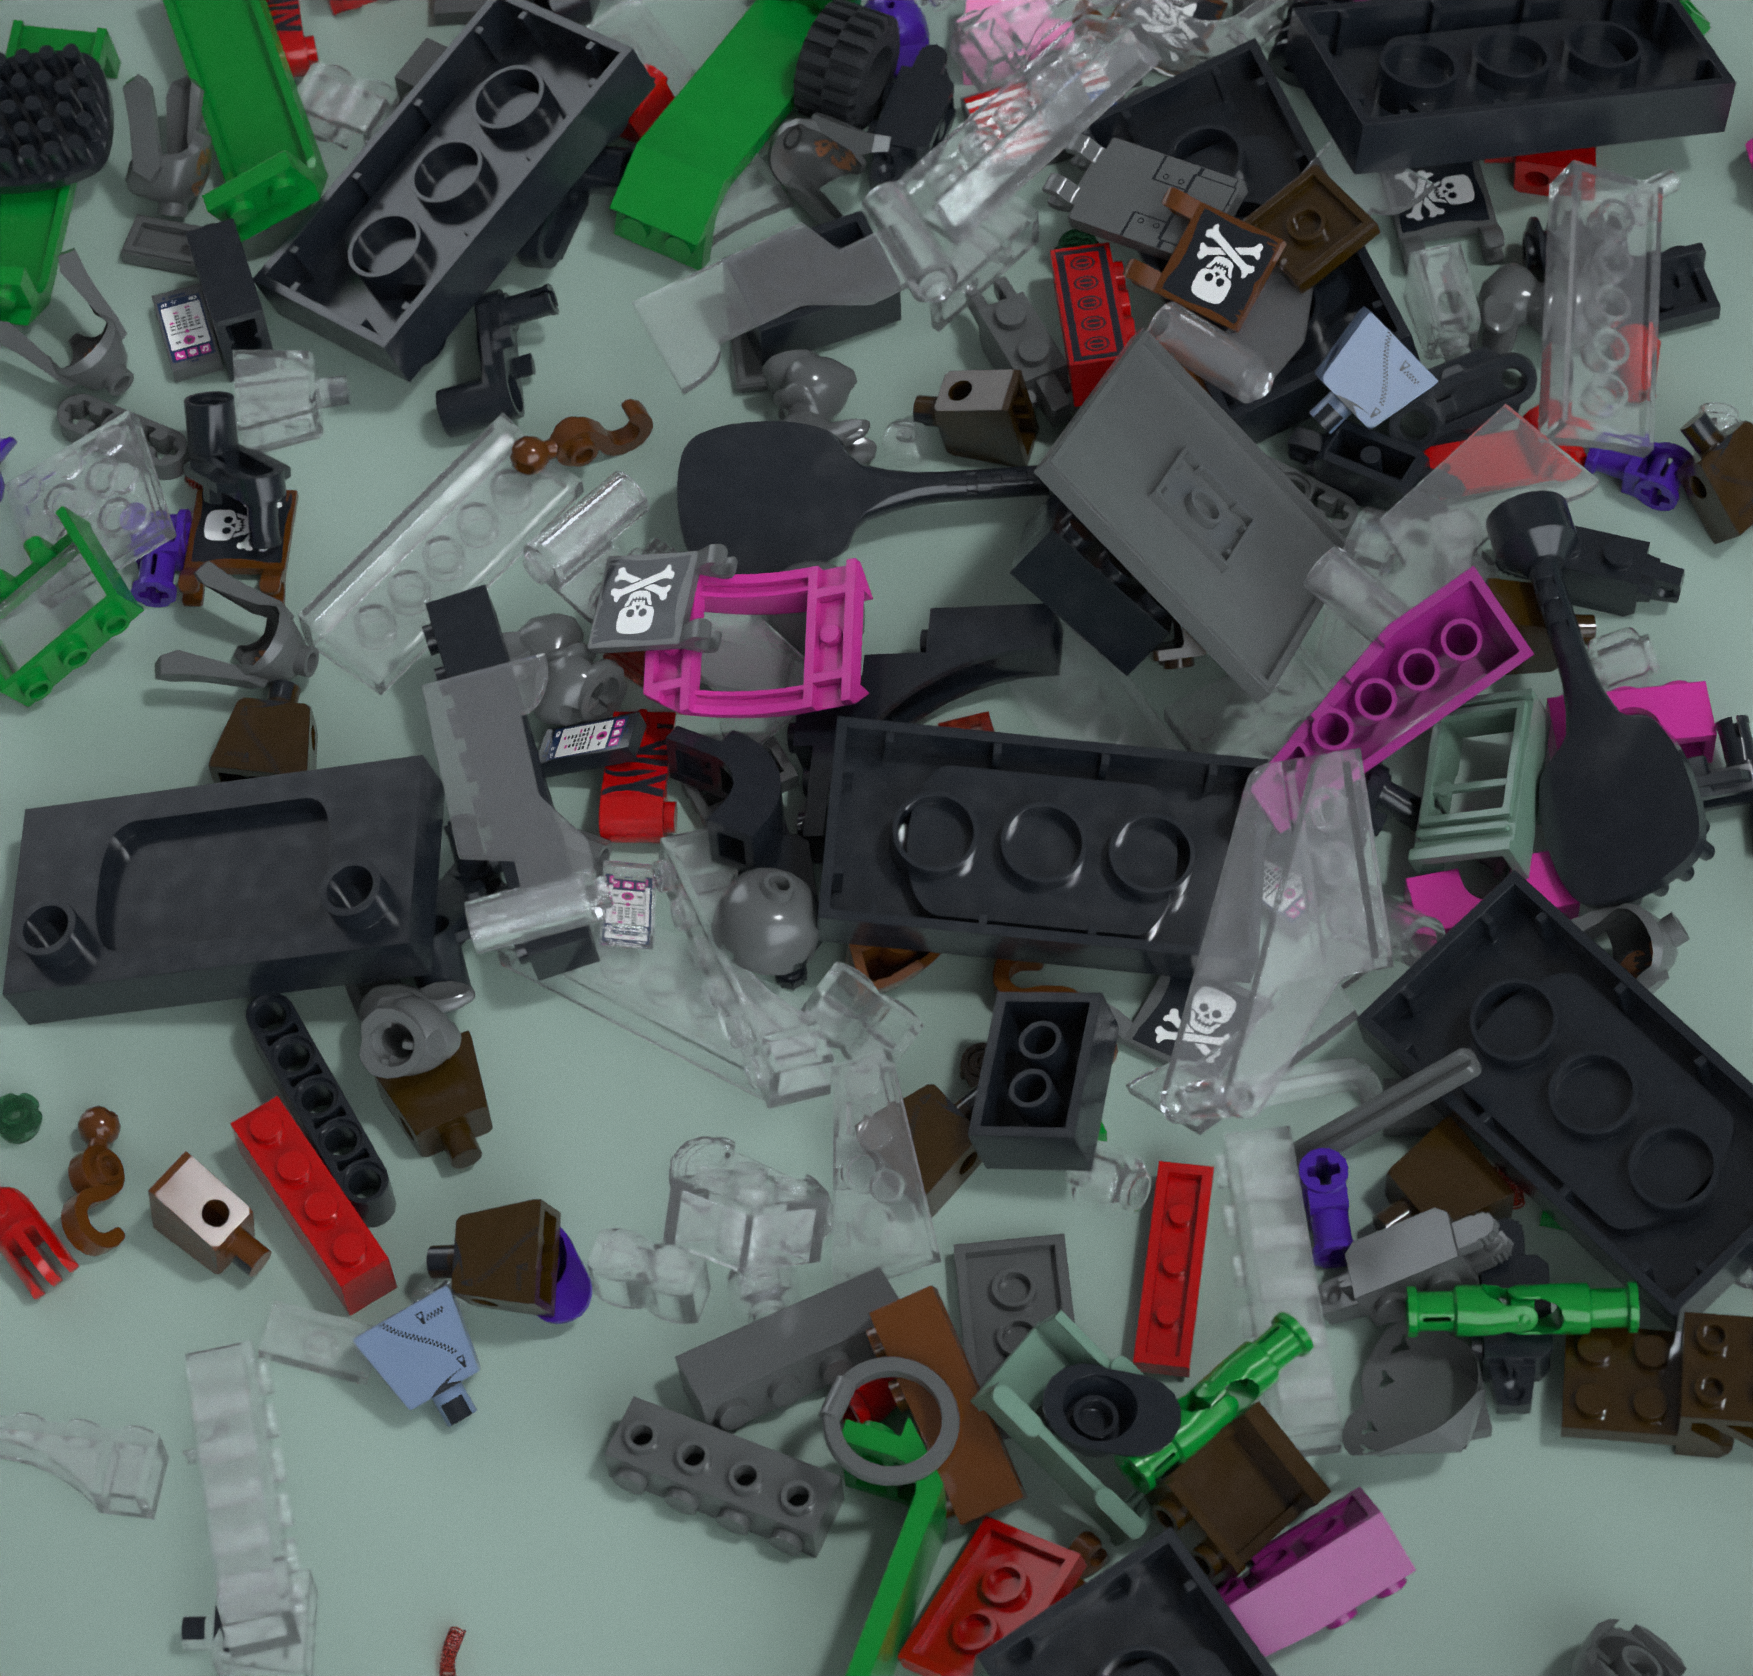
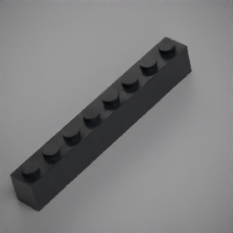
(470, 639)

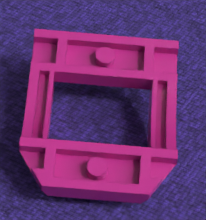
(832, 643)

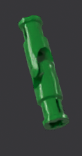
(1497, 1310)
(1209, 1407)

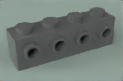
(783, 1353)
(724, 1478)

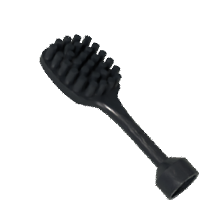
(52, 119)
(798, 495)
(1619, 789)

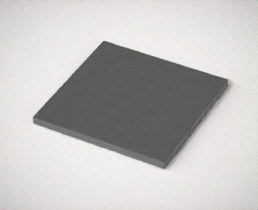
(1193, 512)

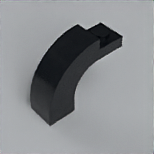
(751, 819)

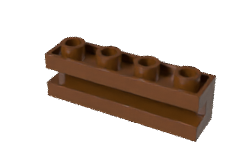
(979, 1469)

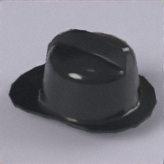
(1110, 1411)

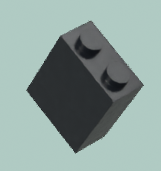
(228, 290)

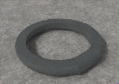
(840, 1397)

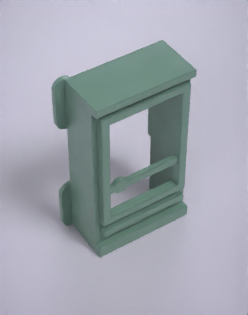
(1493, 831)
(1016, 1394)

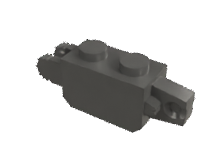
(1018, 340)
(1416, 1252)

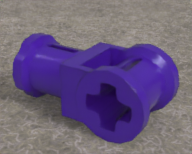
(1645, 475)
(159, 566)
(1326, 1205)

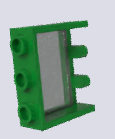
(59, 610)

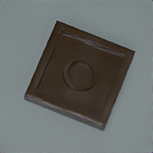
(1317, 224)

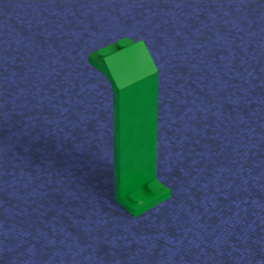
(249, 112)
(713, 132)
(37, 222)
(915, 1548)

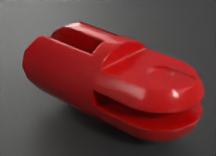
(22, 1234)

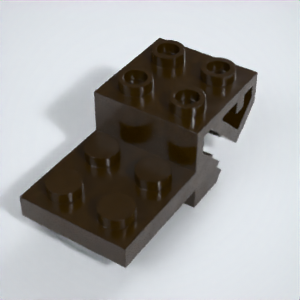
(1663, 1385)

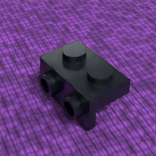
(1685, 289)

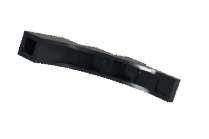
(958, 655)

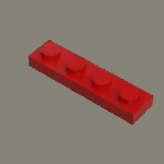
(1173, 1269)

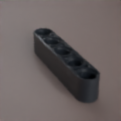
(316, 1087)

